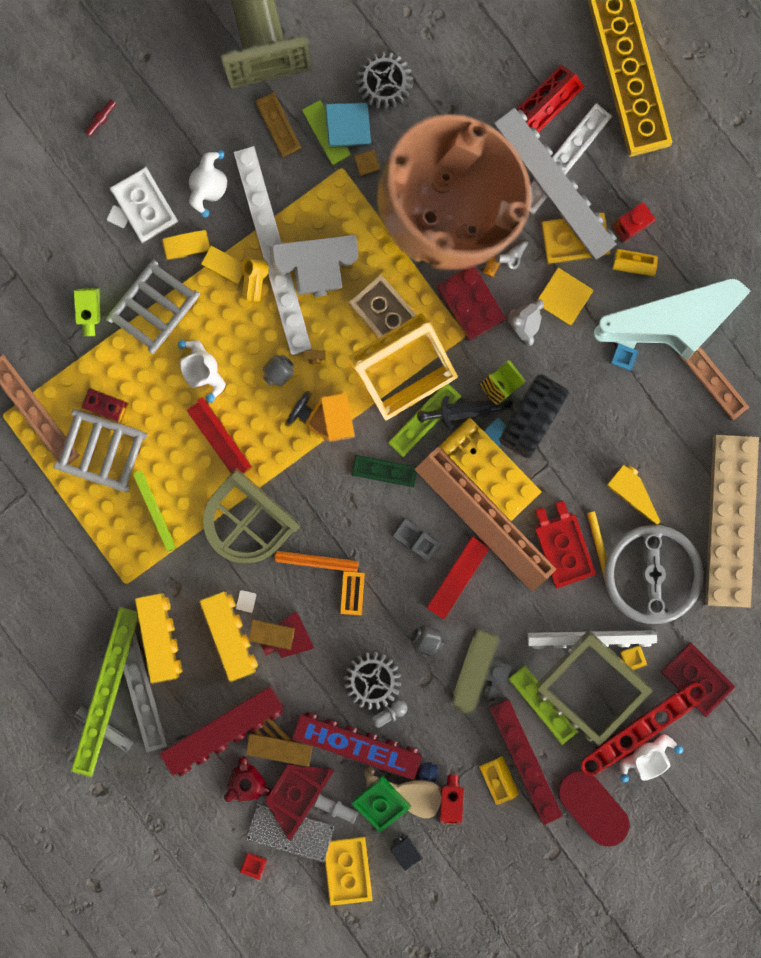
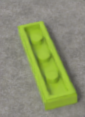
(414, 430)
(154, 511)
(558, 725)

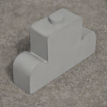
(315, 262)

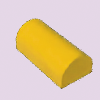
(635, 262)

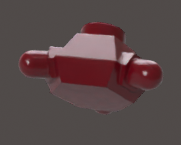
(246, 783)

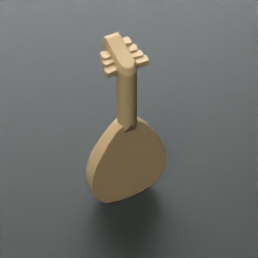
(422, 795)

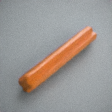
(316, 561)

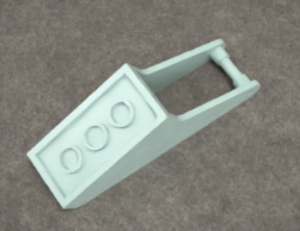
(678, 320)

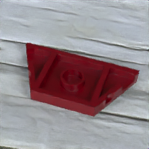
(296, 794)

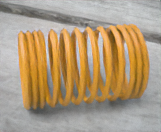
(488, 268)

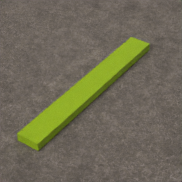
(105, 692)

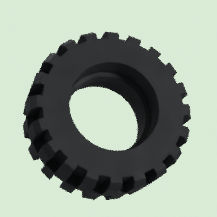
(533, 416)

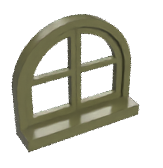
(262, 501)

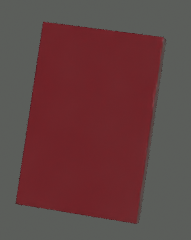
(693, 666)

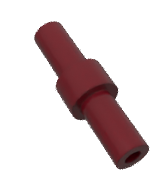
(100, 117)

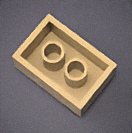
(381, 307)

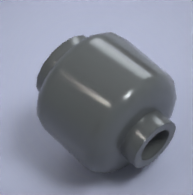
(278, 370)
(427, 640)

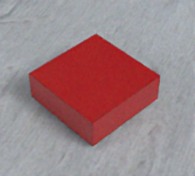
(253, 865)

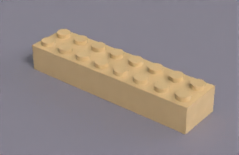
(731, 521)

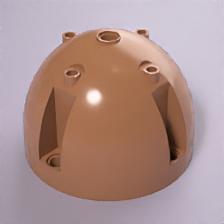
(462, 184)

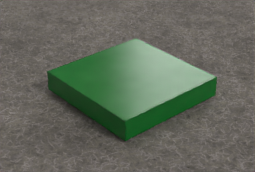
(381, 804)

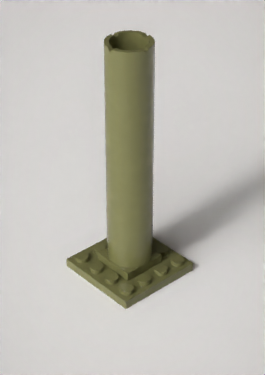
(263, 45)

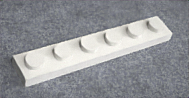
(621, 638)

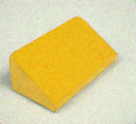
(499, 780)

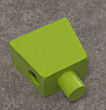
(87, 300)

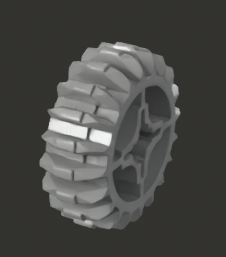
(394, 65)
(365, 697)

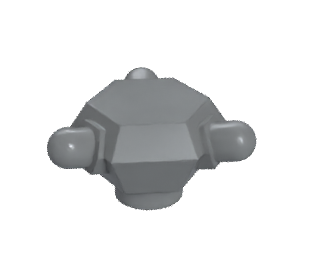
(526, 320)

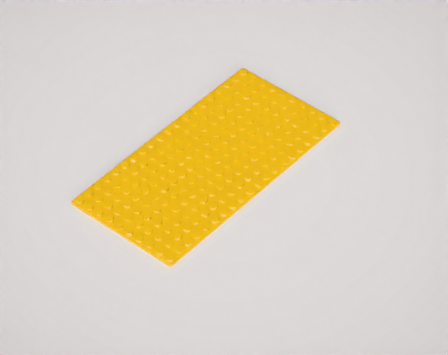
(242, 339)

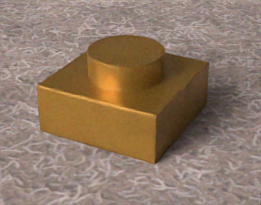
(314, 356)

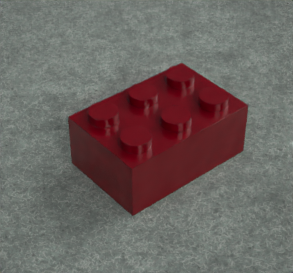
(471, 303)

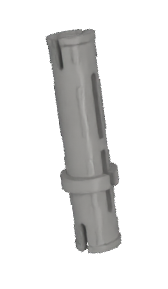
(111, 733)

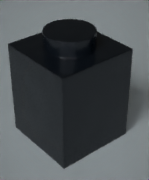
(405, 852)

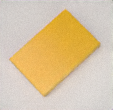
(562, 243)
(348, 871)

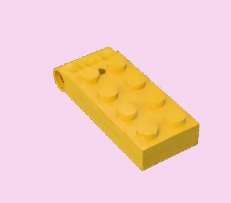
(490, 469)

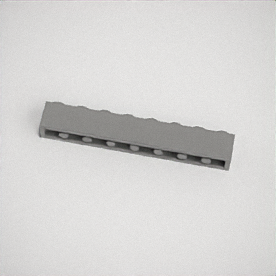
(555, 185)

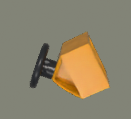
(327, 420)

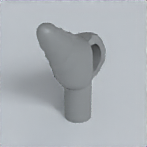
(513, 256)

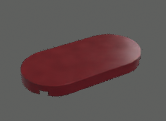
(594, 808)

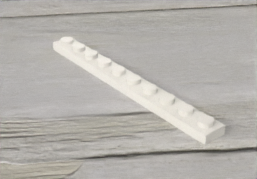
(268, 236)

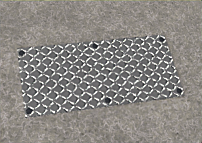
(309, 840)

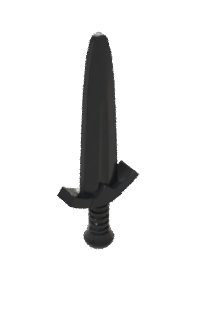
(457, 411)

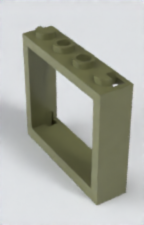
(586, 640)
(474, 671)

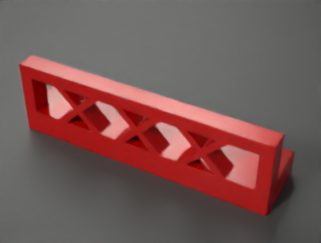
(551, 104)
(218, 437)
(458, 578)

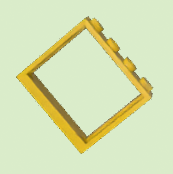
(388, 344)

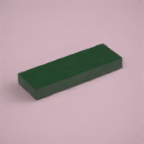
(384, 471)

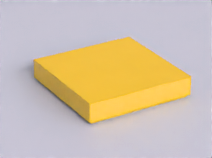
(565, 296)

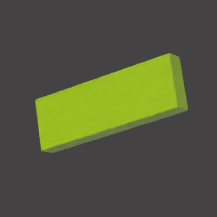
(316, 118)

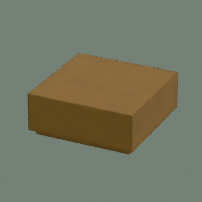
(367, 163)

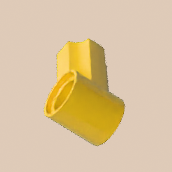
(253, 271)

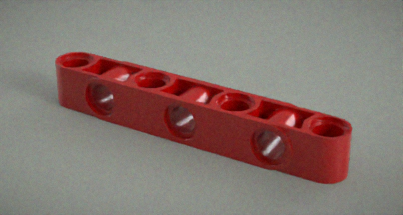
(643, 728)

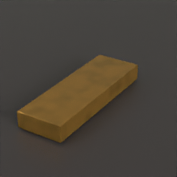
(278, 125)
(279, 750)

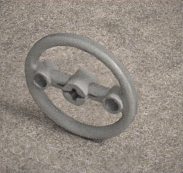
(657, 532)

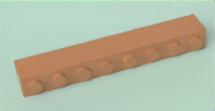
(485, 519)

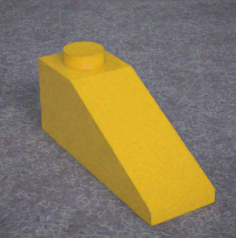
(631, 489)

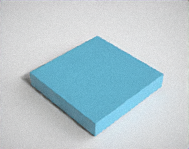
(348, 125)

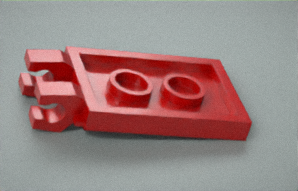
(564, 546)

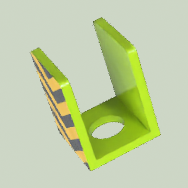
(508, 376)

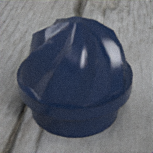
(427, 772)

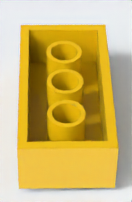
(228, 635)
(158, 638)

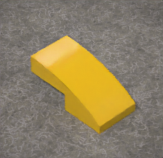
(185, 244)

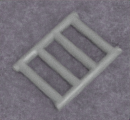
(140, 284)
(100, 422)

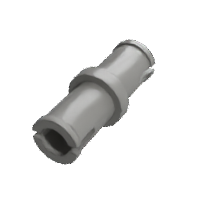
(336, 809)

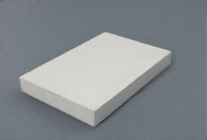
(144, 205)

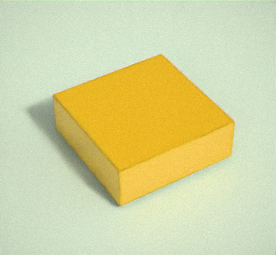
(633, 657)

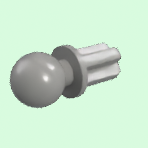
(397, 709)

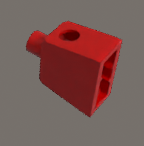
(633, 222)
(451, 811)

